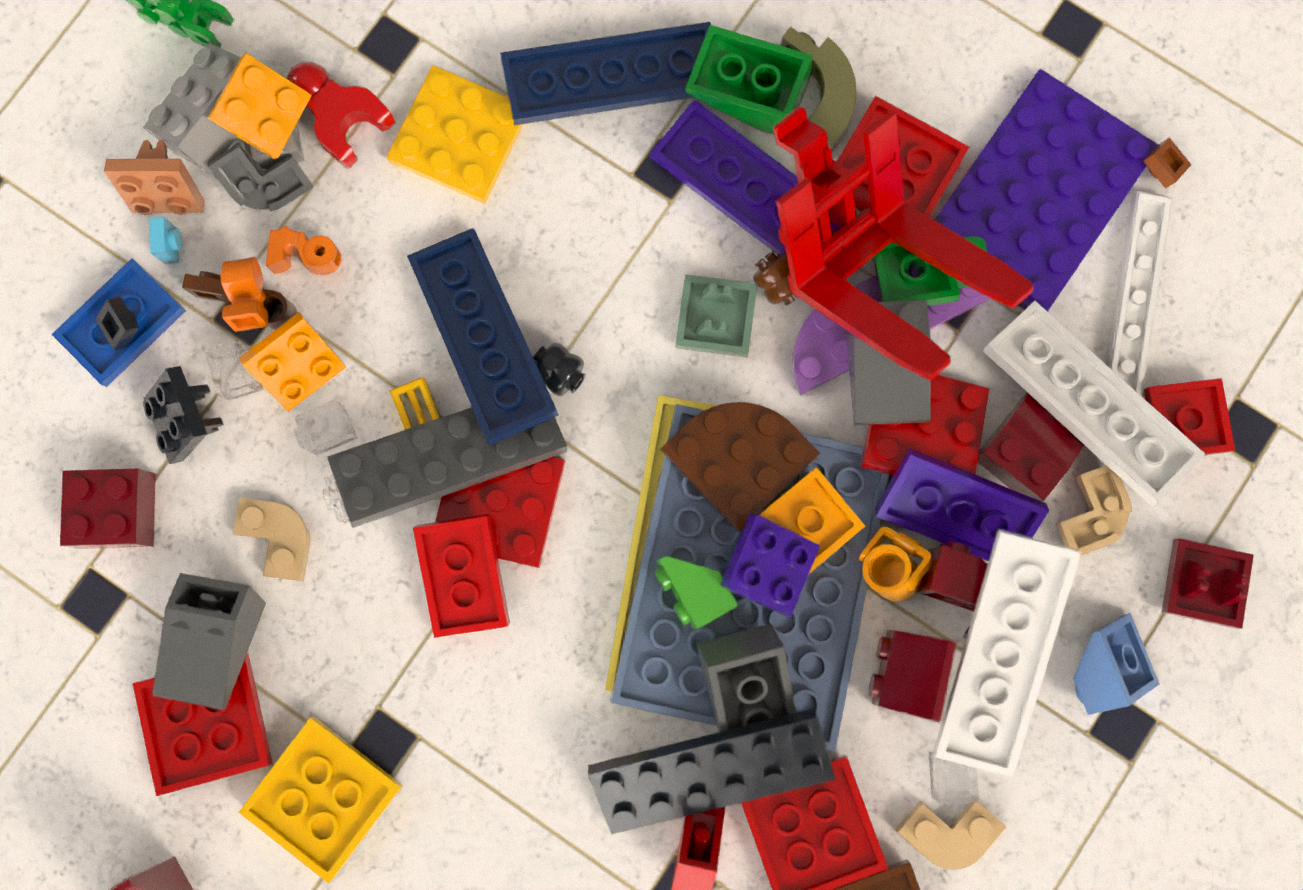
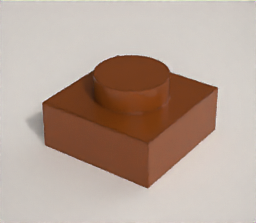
(1167, 163)

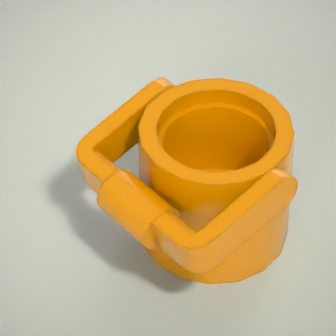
(890, 568)

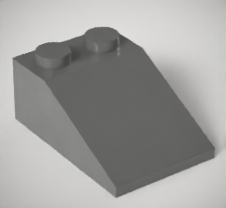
(880, 387)
(746, 677)

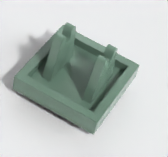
(716, 316)

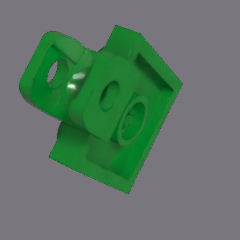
(185, 18)
(931, 286)

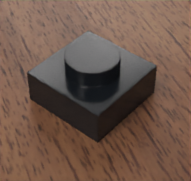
(117, 323)

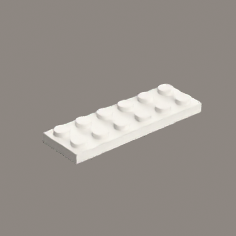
(1094, 403)
(1006, 652)

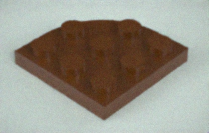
(739, 457)

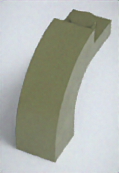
(834, 81)

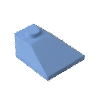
(1114, 668)

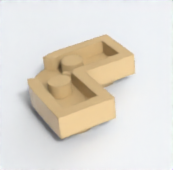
(1107, 512)
(286, 534)
(954, 845)

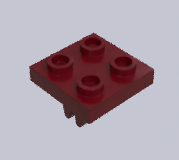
(1207, 583)

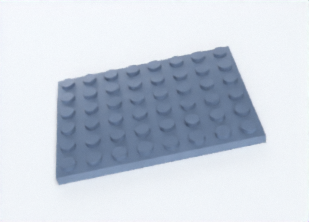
(660, 655)

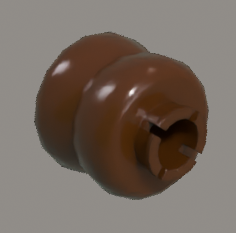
(773, 278)

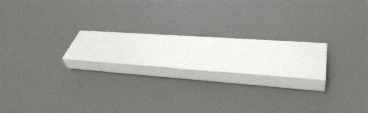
(1138, 287)

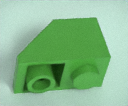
(696, 590)

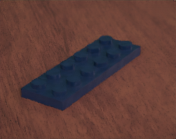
(601, 73)
(482, 337)

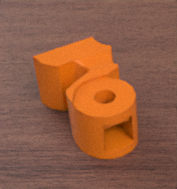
(317, 253)
(243, 287)

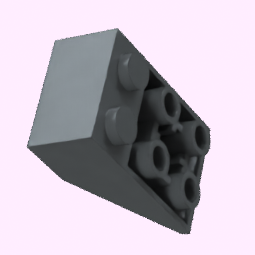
(205, 640)

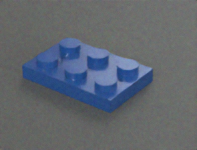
(143, 296)

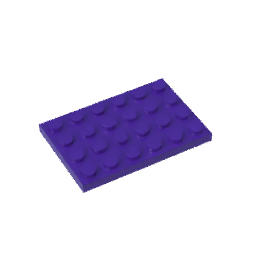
(1047, 184)

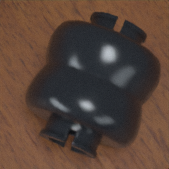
(559, 369)

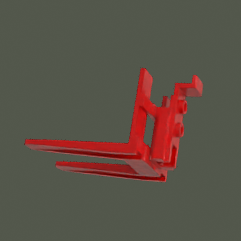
(826, 257)

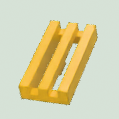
(409, 389)

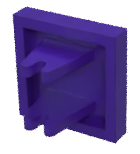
(770, 565)

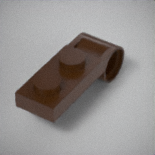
(209, 286)

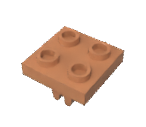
(154, 182)

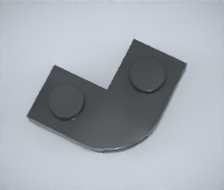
(259, 190)

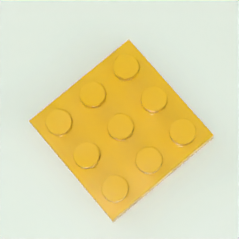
(456, 135)
(320, 799)

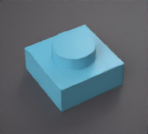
(164, 240)

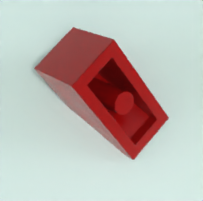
(699, 851)

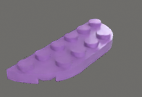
(822, 344)

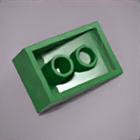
(749, 77)

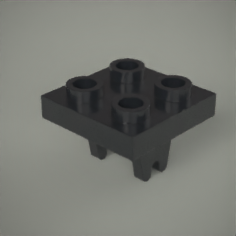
(176, 416)

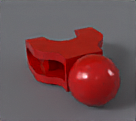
(338, 109)

